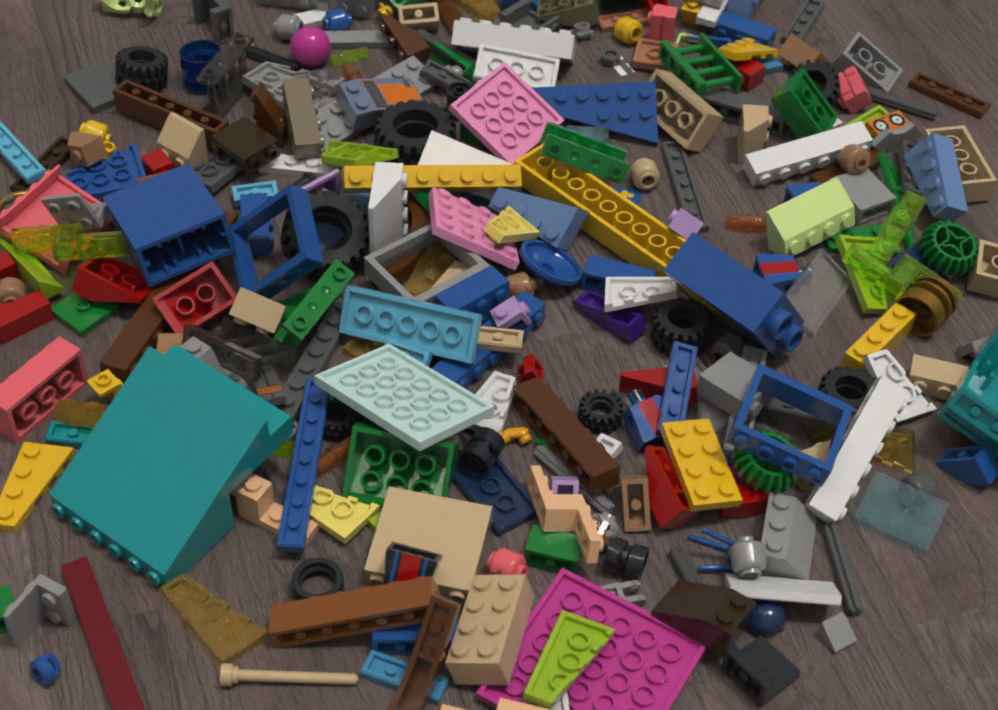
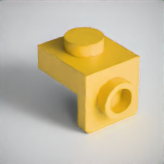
(105, 384)

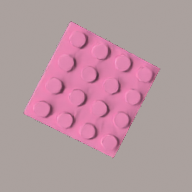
(505, 113)
(463, 225)

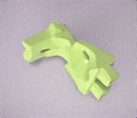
(149, 7)

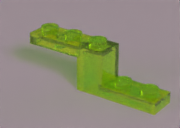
(897, 226)
(68, 242)
(894, 280)

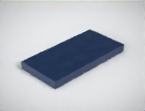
(498, 489)

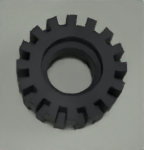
(604, 401)
(340, 429)

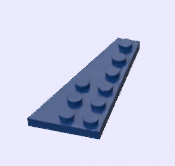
(620, 106)
(109, 174)

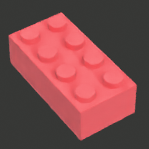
(38, 386)

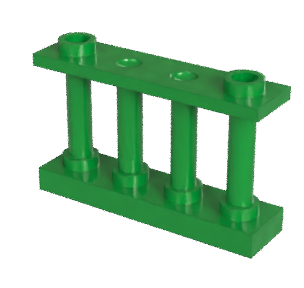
(682, 68)
(584, 152)
(314, 304)

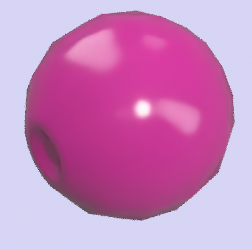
(310, 46)

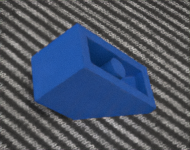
(970, 464)

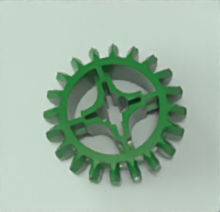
(949, 247)
(762, 473)

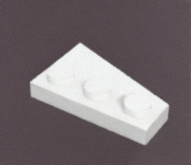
(637, 291)
(885, 364)
(498, 392)

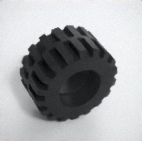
(143, 66)
(824, 74)
(681, 322)
(846, 385)

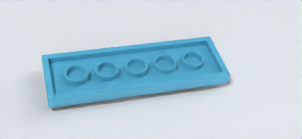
(414, 322)

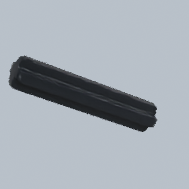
(264, 55)

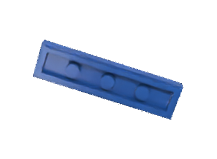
(677, 383)

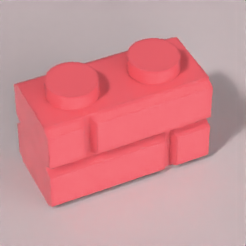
(662, 23)
(853, 91)

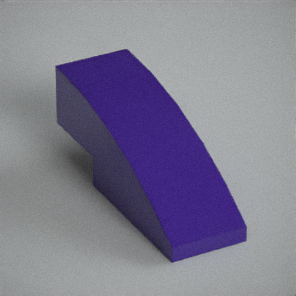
(621, 323)

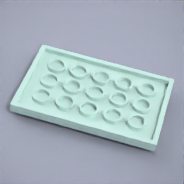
(404, 396)

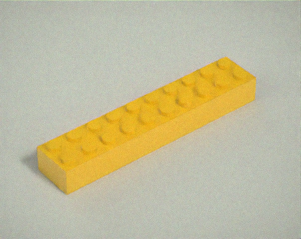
(611, 216)

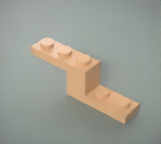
(257, 505)
(564, 514)

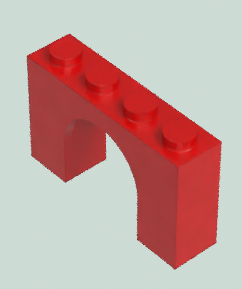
(24, 313)

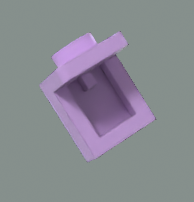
(510, 313)

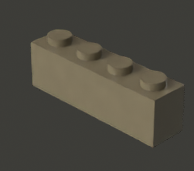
(301, 118)

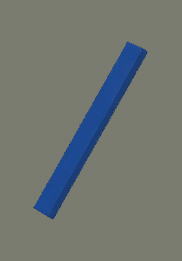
(303, 469)

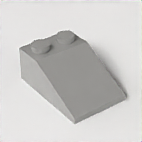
(872, 64)

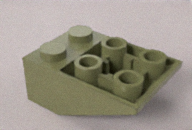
(570, 11)

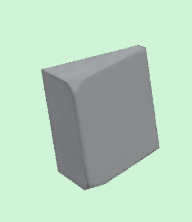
(837, 633)

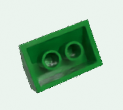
(803, 106)

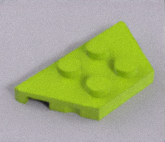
(354, 154)

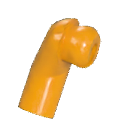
(517, 432)

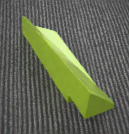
(32, 271)

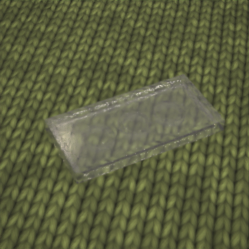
(818, 290)

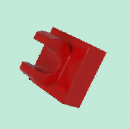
(530, 369)

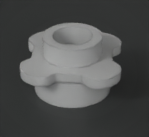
(582, 30)

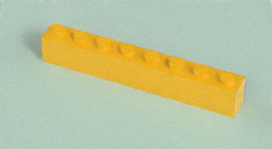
(448, 177)

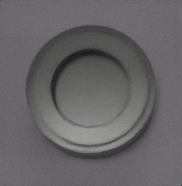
(610, 57)

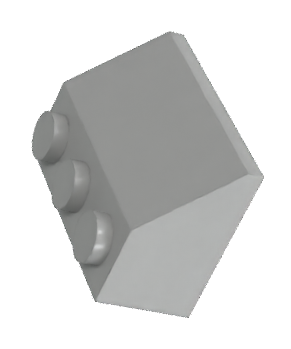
(787, 537)

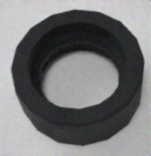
(314, 567)

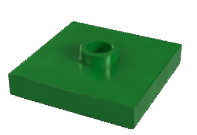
(82, 314)

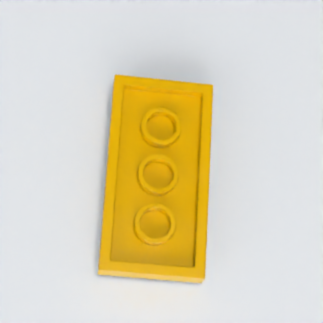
(700, 465)

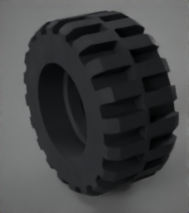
(412, 119)
(344, 215)

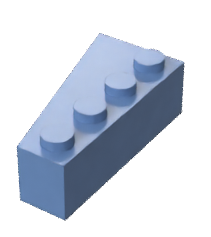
(938, 176)
(554, 220)

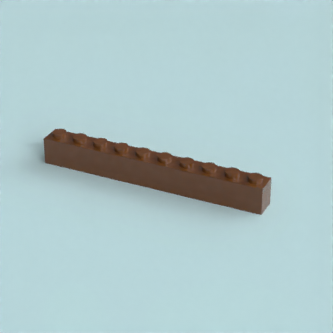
(143, 328)

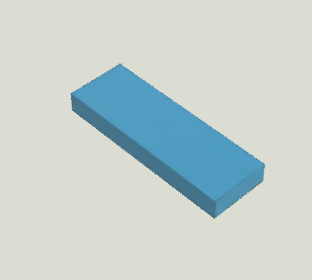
(390, 671)

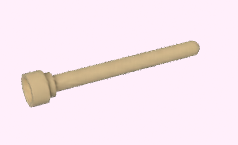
(232, 675)

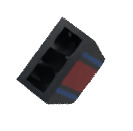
(409, 562)

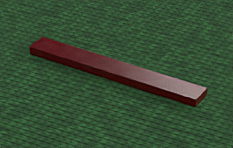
(101, 636)

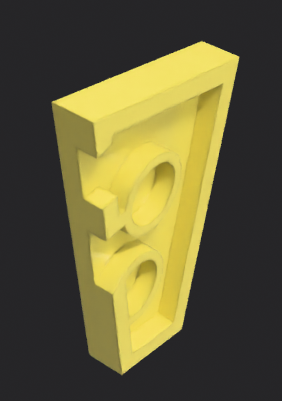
(510, 228)
(340, 515)

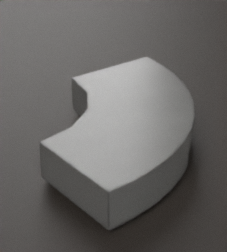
(889, 139)

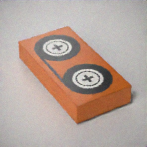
(890, 121)

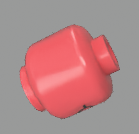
(506, 563)

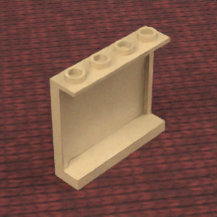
(435, 525)

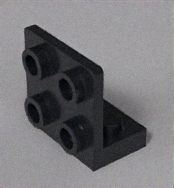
(759, 669)

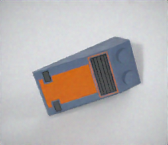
(366, 98)

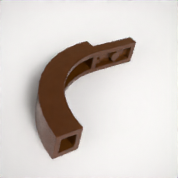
(418, 218)
(427, 655)

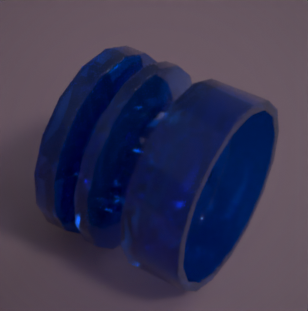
(193, 59)

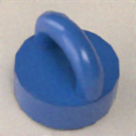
(43, 671)

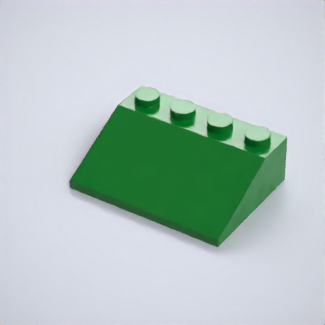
(385, 461)

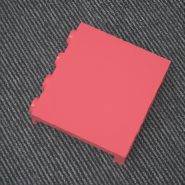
(30, 212)

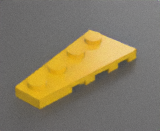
(28, 480)

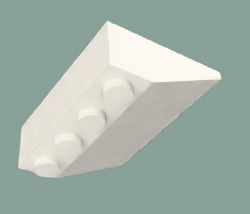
(387, 205)

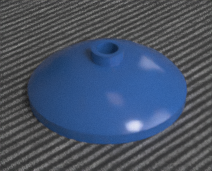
(550, 263)

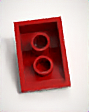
(110, 281)
(196, 299)

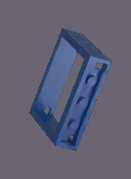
(307, 238)
(803, 398)

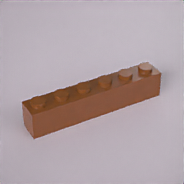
(351, 612)

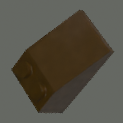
(706, 613)

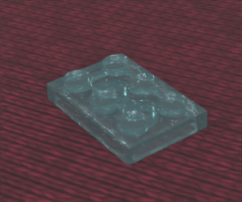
(902, 511)

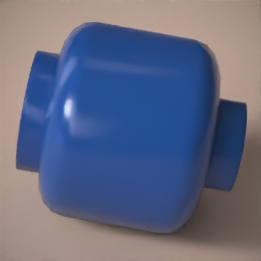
(337, 20)

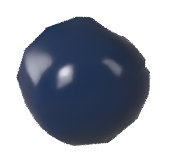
(767, 617)

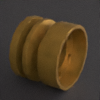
(932, 302)

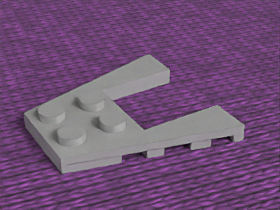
(272, 77)

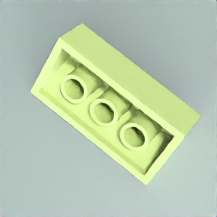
(809, 218)

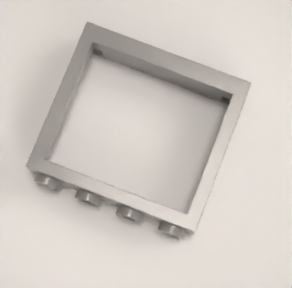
(393, 252)

